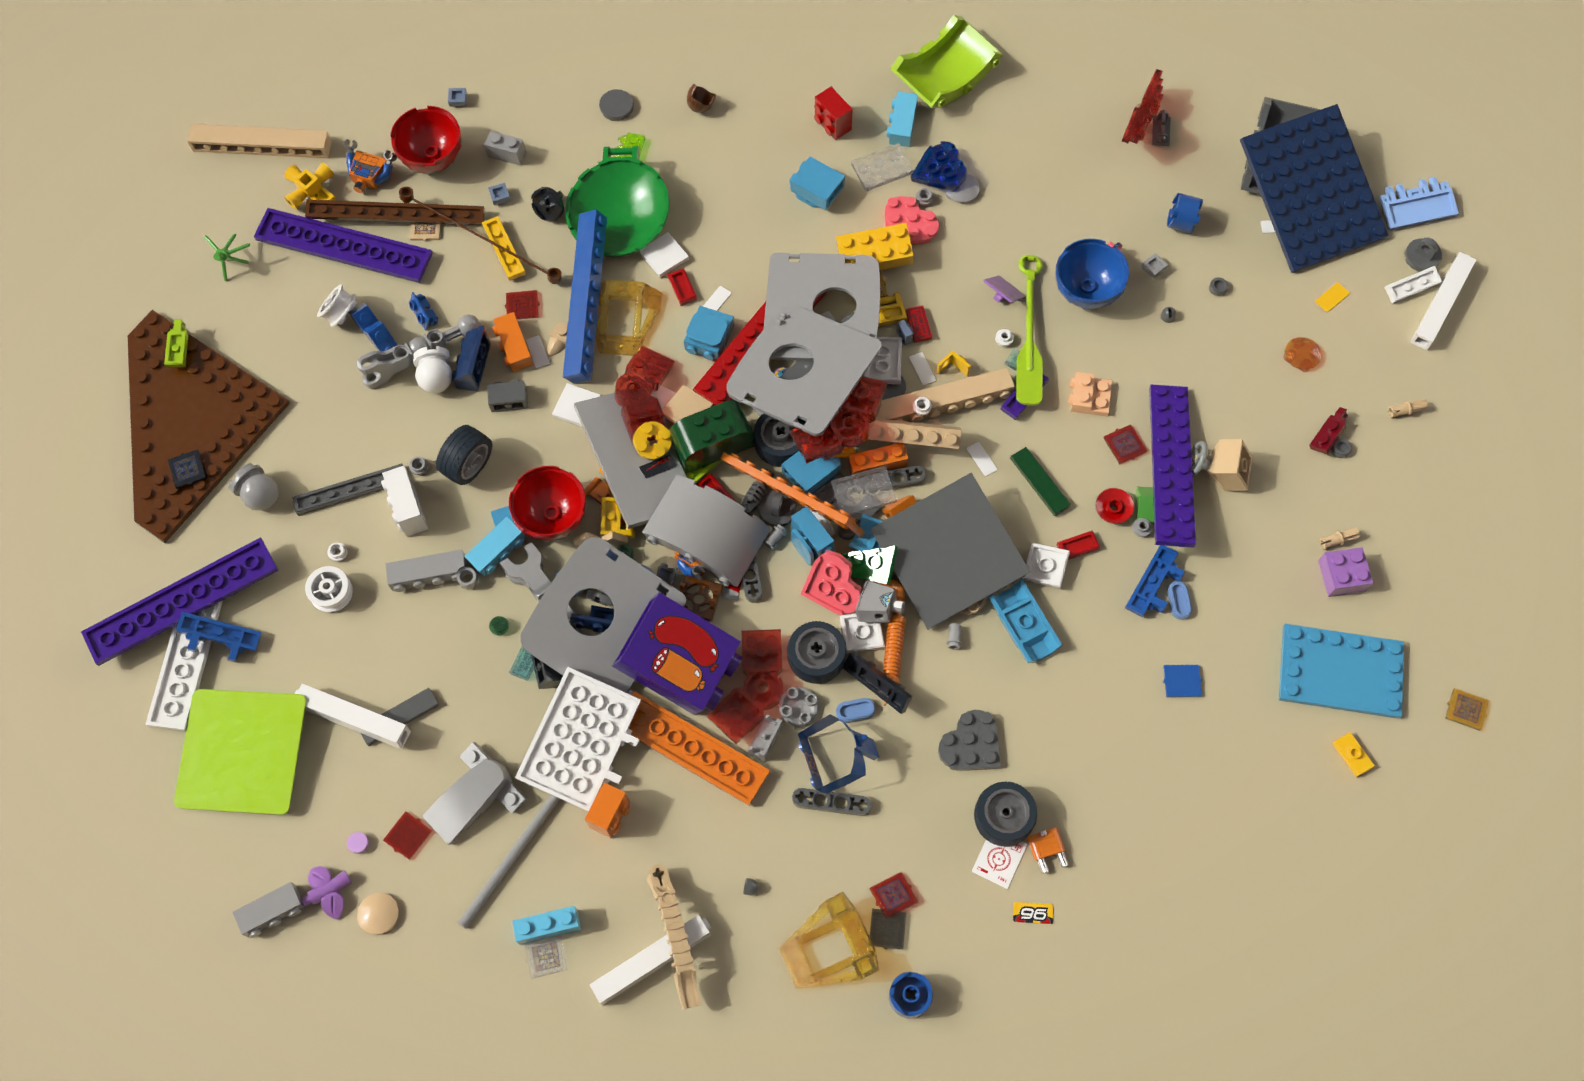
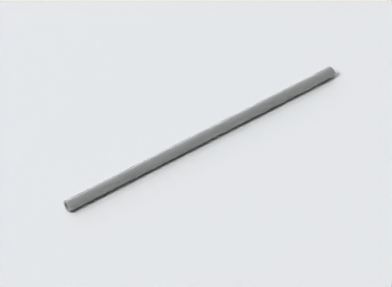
(510, 858)

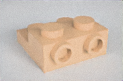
(1090, 394)

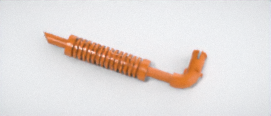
(894, 637)

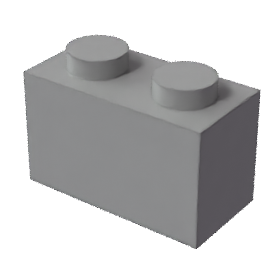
(505, 148)

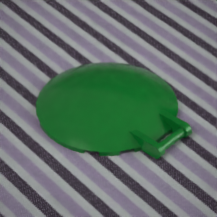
(625, 193)

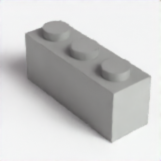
(269, 910)

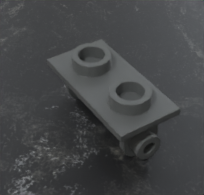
(1161, 129)
(667, 575)

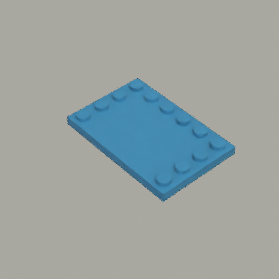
(1341, 671)

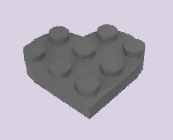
(972, 744)

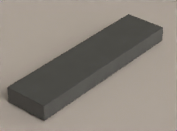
(409, 710)

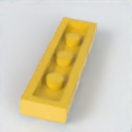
(497, 234)

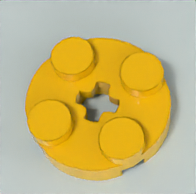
(658, 449)

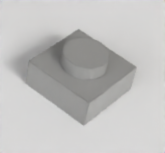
(1154, 265)

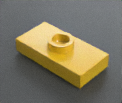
(1353, 754)

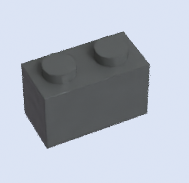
(507, 396)

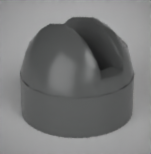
(1165, 314)
(750, 887)

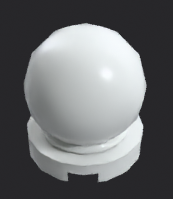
(433, 369)

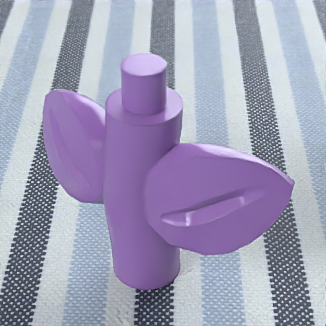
(327, 890)

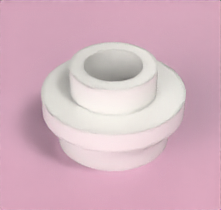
(1004, 342)
(922, 401)
(335, 547)

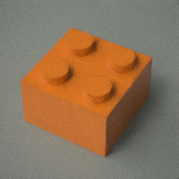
(608, 810)

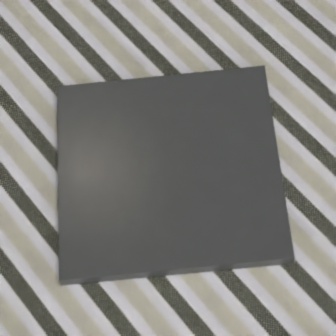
(950, 551)

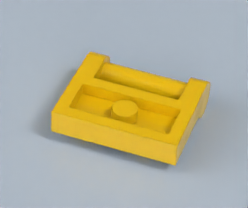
(891, 313)
(611, 518)

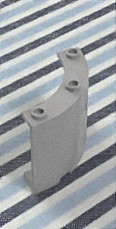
(707, 529)

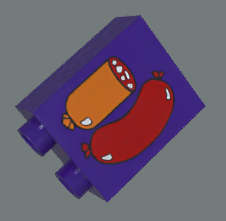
(679, 655)

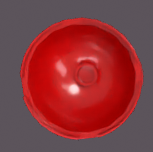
(426, 139)
(547, 503)

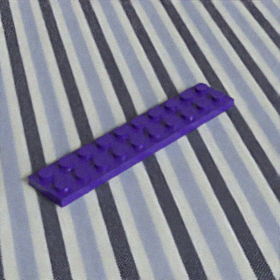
(343, 245)
(1172, 466)
(189, 595)

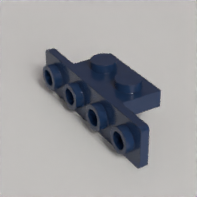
(598, 619)

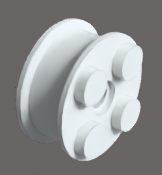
(337, 306)
(329, 589)

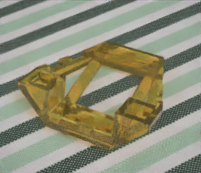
(645, 297)
(844, 916)

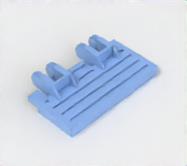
(1419, 204)

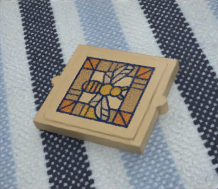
(425, 231)

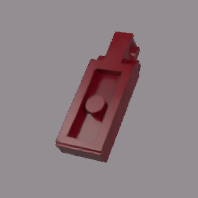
(1330, 432)

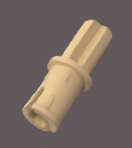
(1407, 408)
(1340, 538)

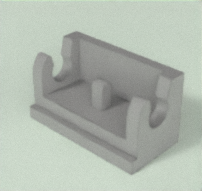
(765, 737)

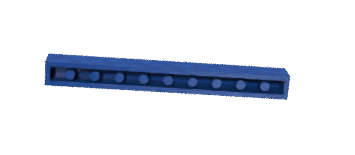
(585, 297)

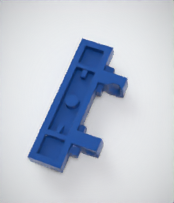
(1146, 594)
(203, 628)

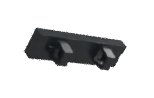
(877, 682)

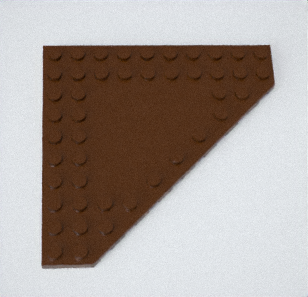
(186, 409)

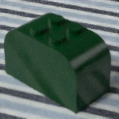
(709, 433)

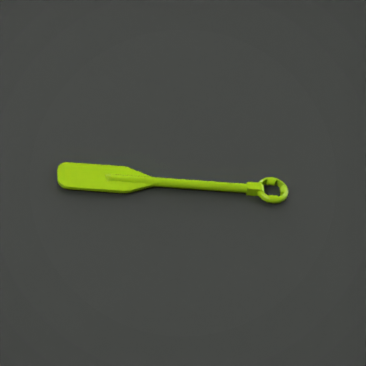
(1029, 361)

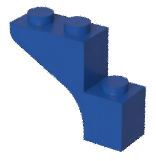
(372, 327)

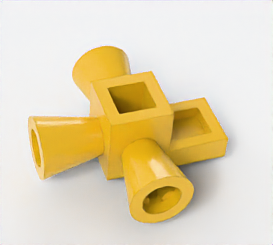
(308, 184)

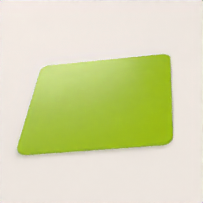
(240, 751)

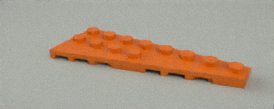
(795, 493)

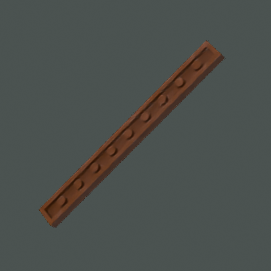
(393, 212)

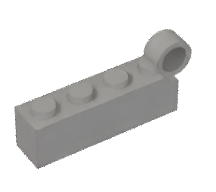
(429, 570)

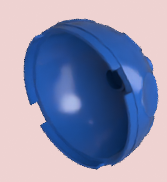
(1091, 273)

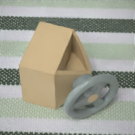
(1227, 463)

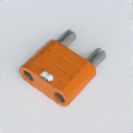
(1046, 845)

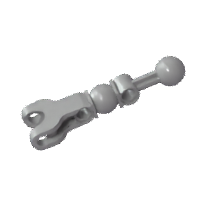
(390, 362)
(532, 576)

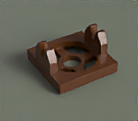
(716, 589)

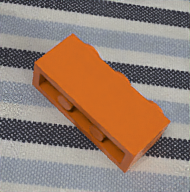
(512, 342)
(891, 456)

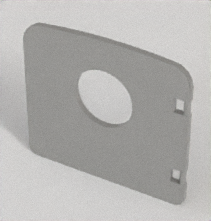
(816, 273)
(839, 364)
(627, 585)

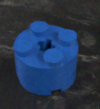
(1184, 213)
(922, 999)

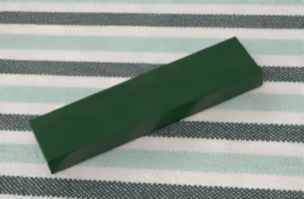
(1040, 481)

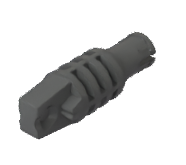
(754, 496)

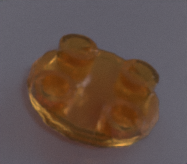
(1302, 353)

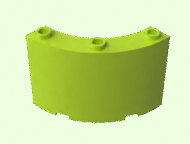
(949, 64)

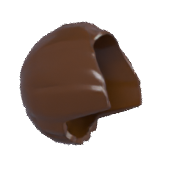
(700, 99)

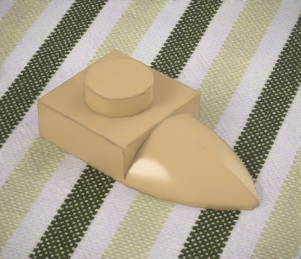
(558, 339)

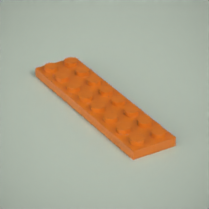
(697, 751)

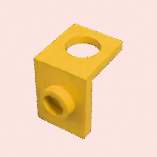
(958, 361)

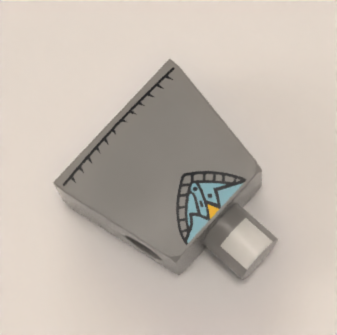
(877, 603)

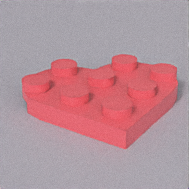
(921, 224)
(831, 584)

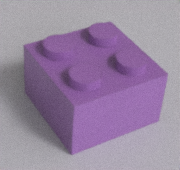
(1345, 572)

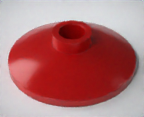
(1118, 499)

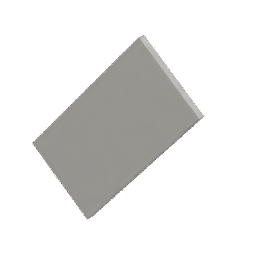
(620, 462)

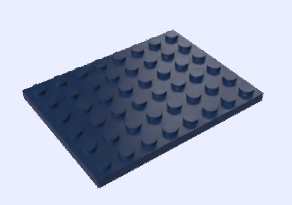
(1314, 187)

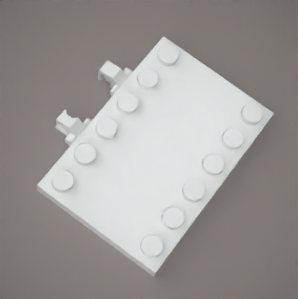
(579, 739)

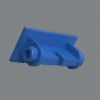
(419, 304)

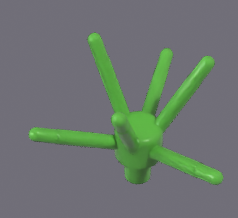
(224, 254)

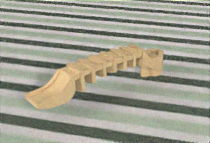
(677, 938)

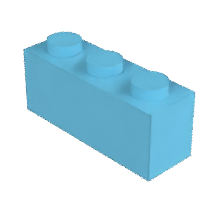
(902, 119)
(495, 546)
(546, 925)

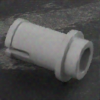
(775, 536)
(954, 636)

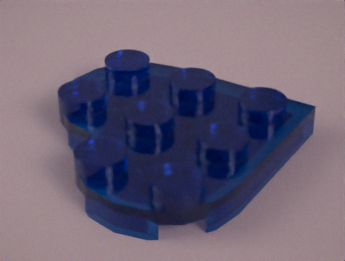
(940, 168)

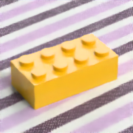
(886, 244)

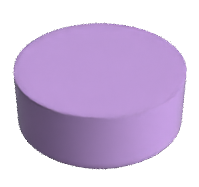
(358, 842)

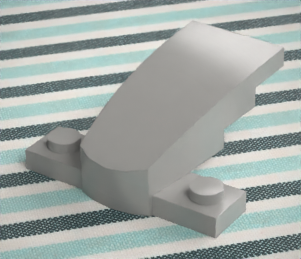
(473, 795)

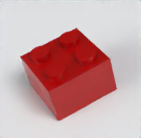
(833, 113)

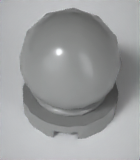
(254, 487)

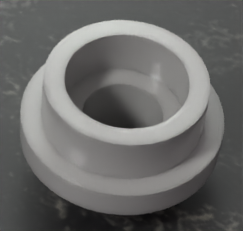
(924, 192)
(418, 461)
(1142, 532)

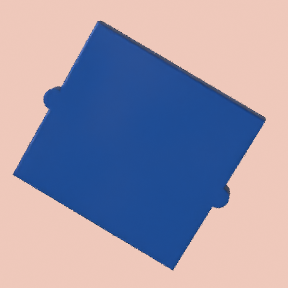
(1182, 681)

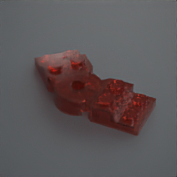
(1144, 112)
(643, 376)
(857, 412)
(745, 706)

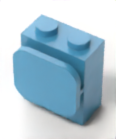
(816, 183)
(708, 333)
(811, 475)
(809, 536)

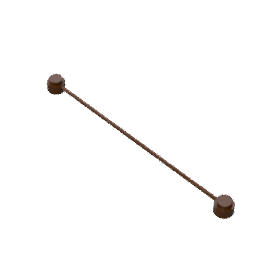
(554, 275)

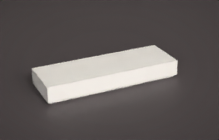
(1413, 284)

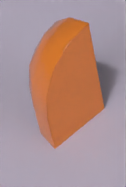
(900, 505)

